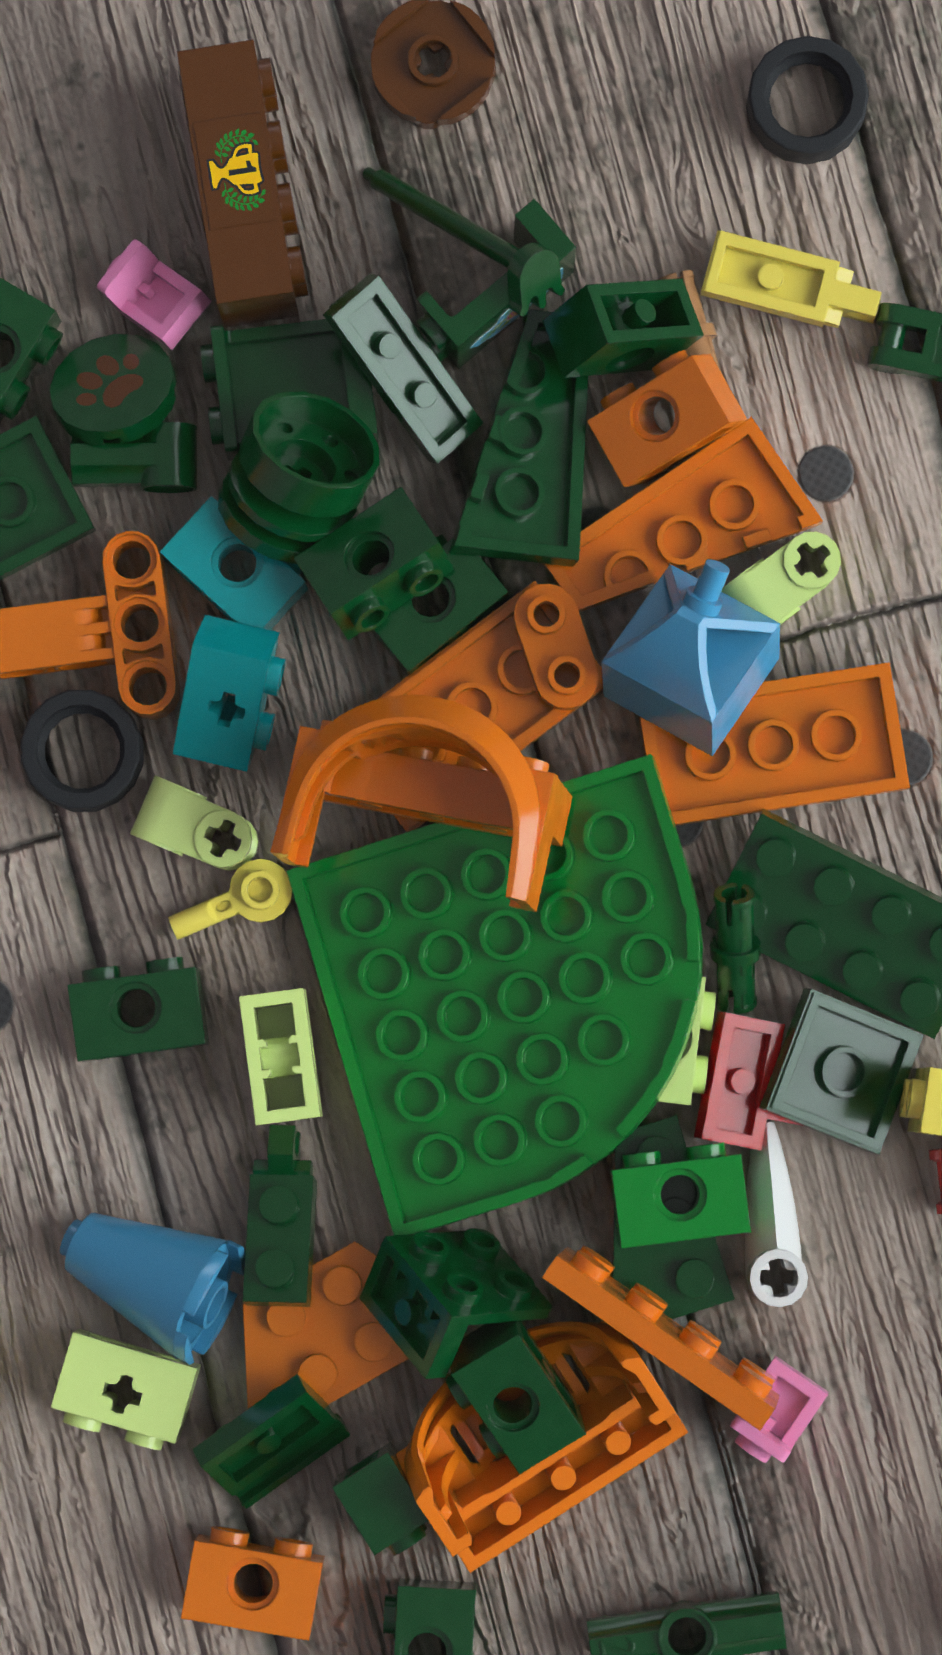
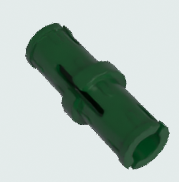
(735, 948)

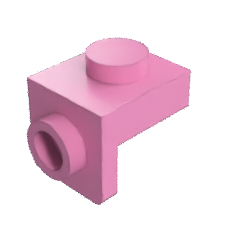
(152, 294)
(794, 1410)

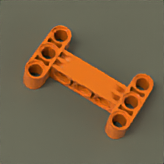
(93, 634)

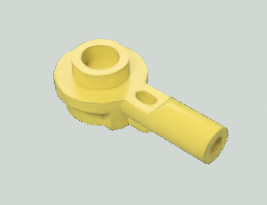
(256, 891)

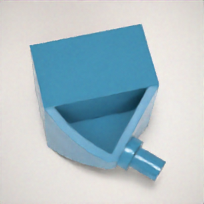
(691, 657)

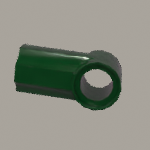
(156, 462)

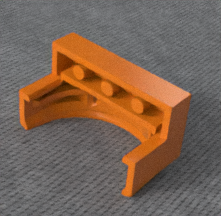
(485, 791)
(488, 1503)

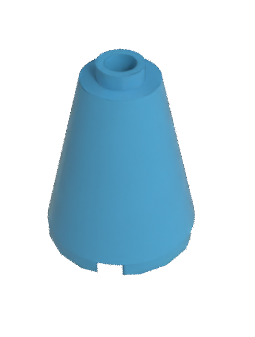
(157, 1278)

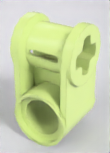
(775, 585)
(186, 824)

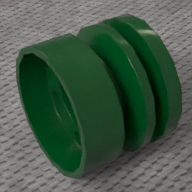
(297, 474)

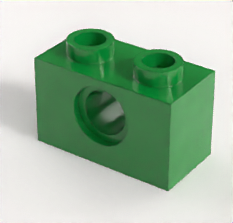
(719, 1204)

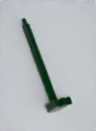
(529, 268)

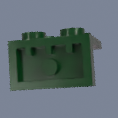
(439, 1283)

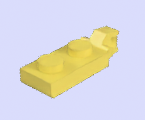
(785, 282)

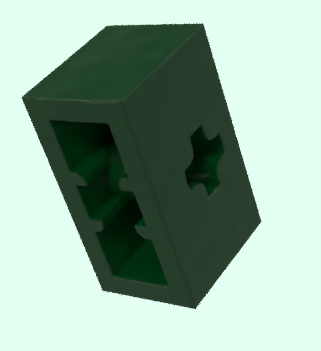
(381, 1502)

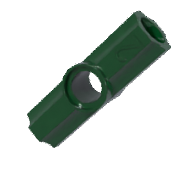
(730, 1628)

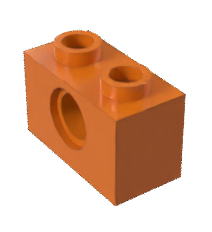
(702, 411)
(216, 1598)

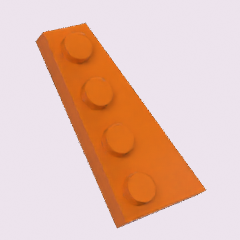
(706, 508)

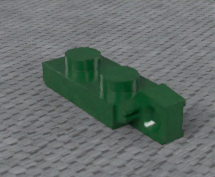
(280, 1224)

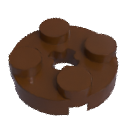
(436, 26)

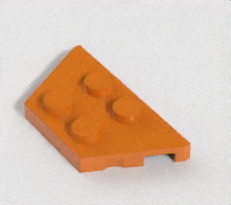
(330, 1344)

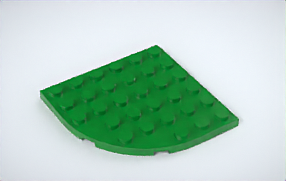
(496, 1037)

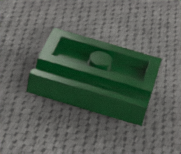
(271, 1441)

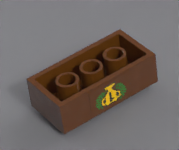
(238, 184)

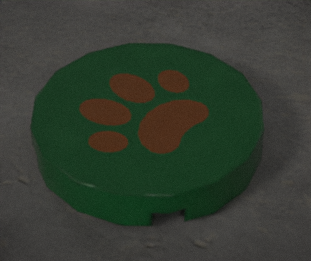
(113, 389)

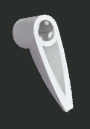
(772, 1223)

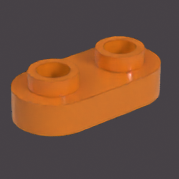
(556, 646)

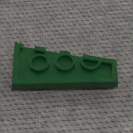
(532, 461)

